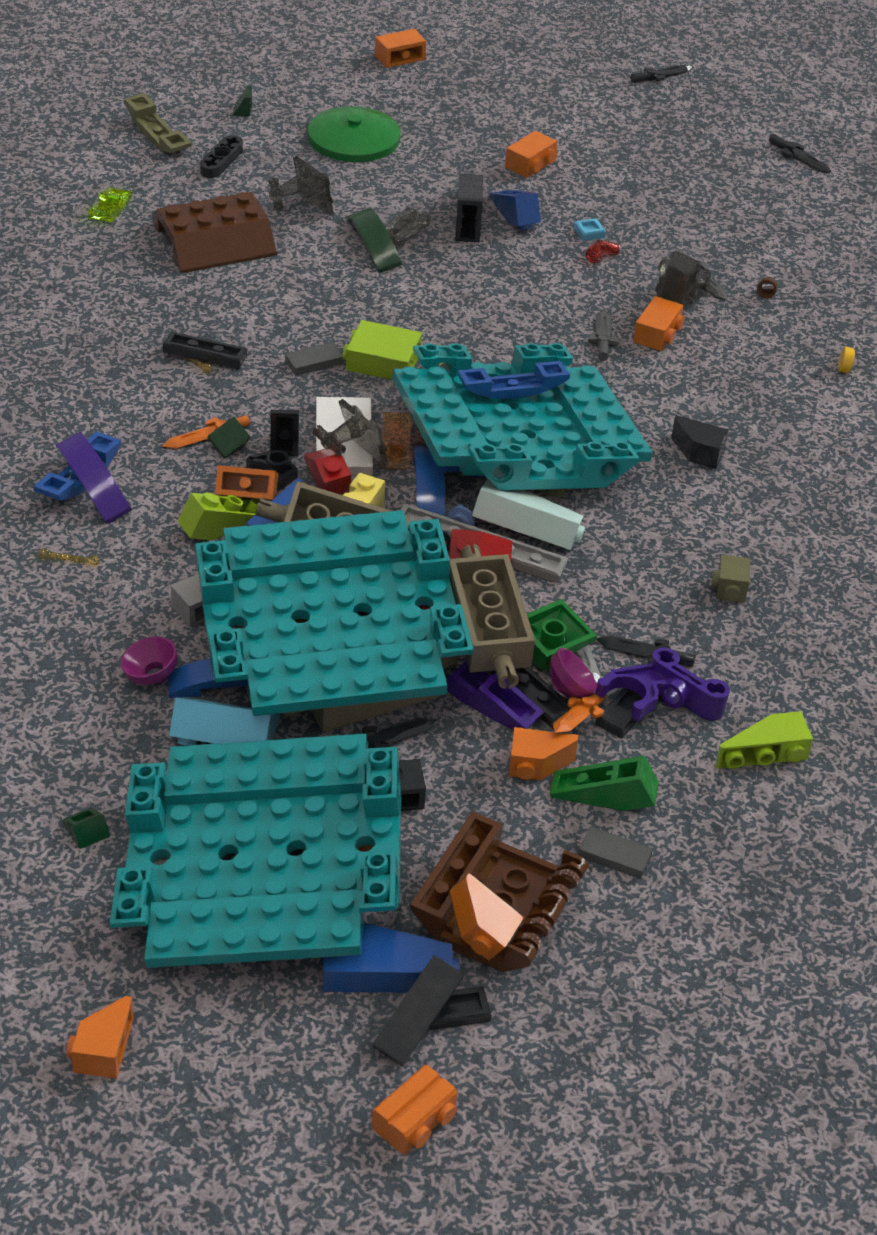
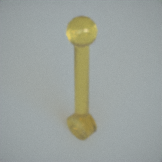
(206, 368)
(92, 561)

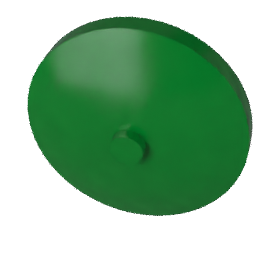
(354, 134)

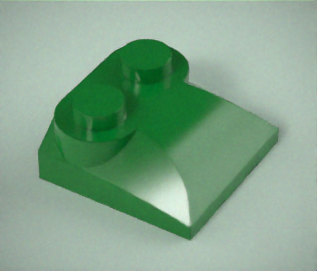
(556, 628)

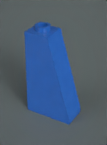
(388, 962)

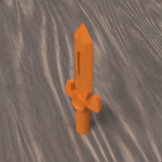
(201, 434)
(579, 711)

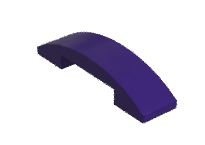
(94, 477)

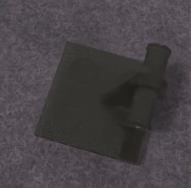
(308, 182)
(355, 428)

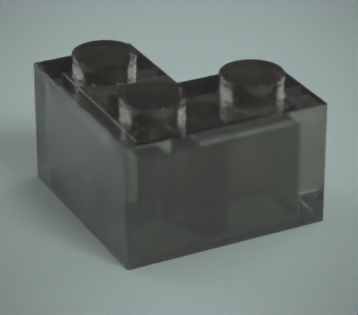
(682, 279)

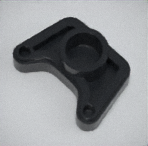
(275, 461)

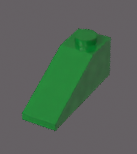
(612, 784)

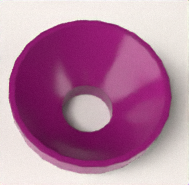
(147, 655)
(571, 675)

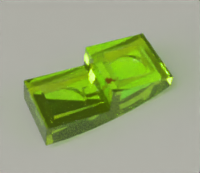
(110, 204)

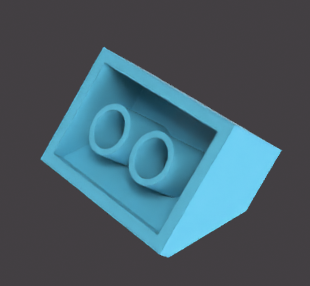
(219, 722)

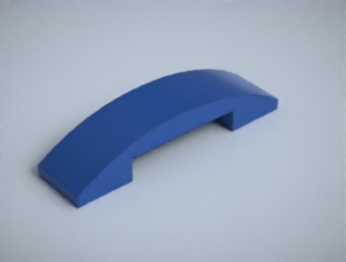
(545, 377)
(429, 481)
(66, 484)
(192, 677)

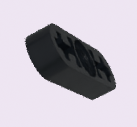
(229, 147)

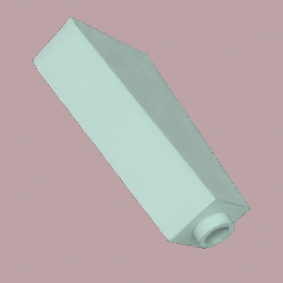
(529, 515)

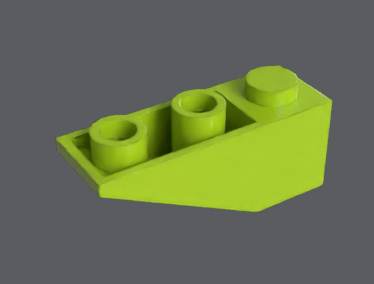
(208, 514)
(771, 740)

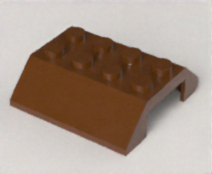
(216, 231)
(521, 880)

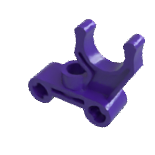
(671, 682)

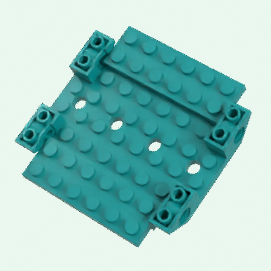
(534, 442)
(327, 575)
(262, 806)

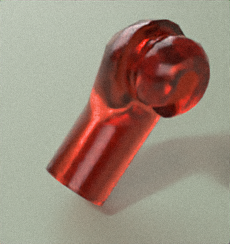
(599, 247)

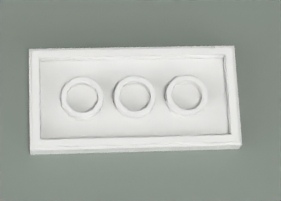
(330, 417)

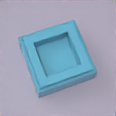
(589, 229)

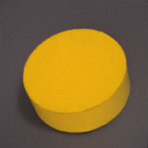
(846, 359)

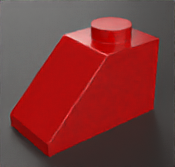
(329, 471)
(488, 543)

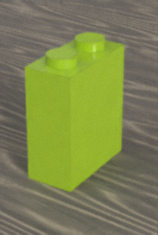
(380, 348)

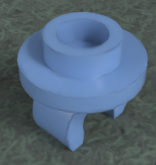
(462, 514)

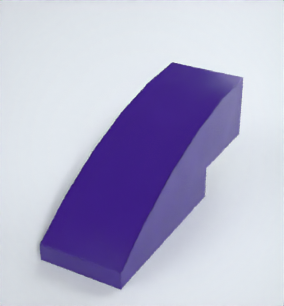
(485, 695)

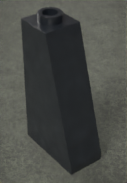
(469, 208)

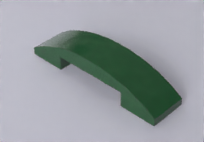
(375, 239)

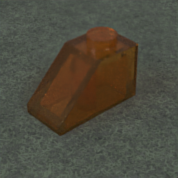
(396, 437)

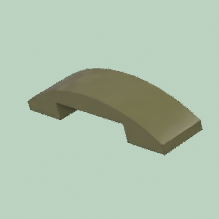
(153, 127)

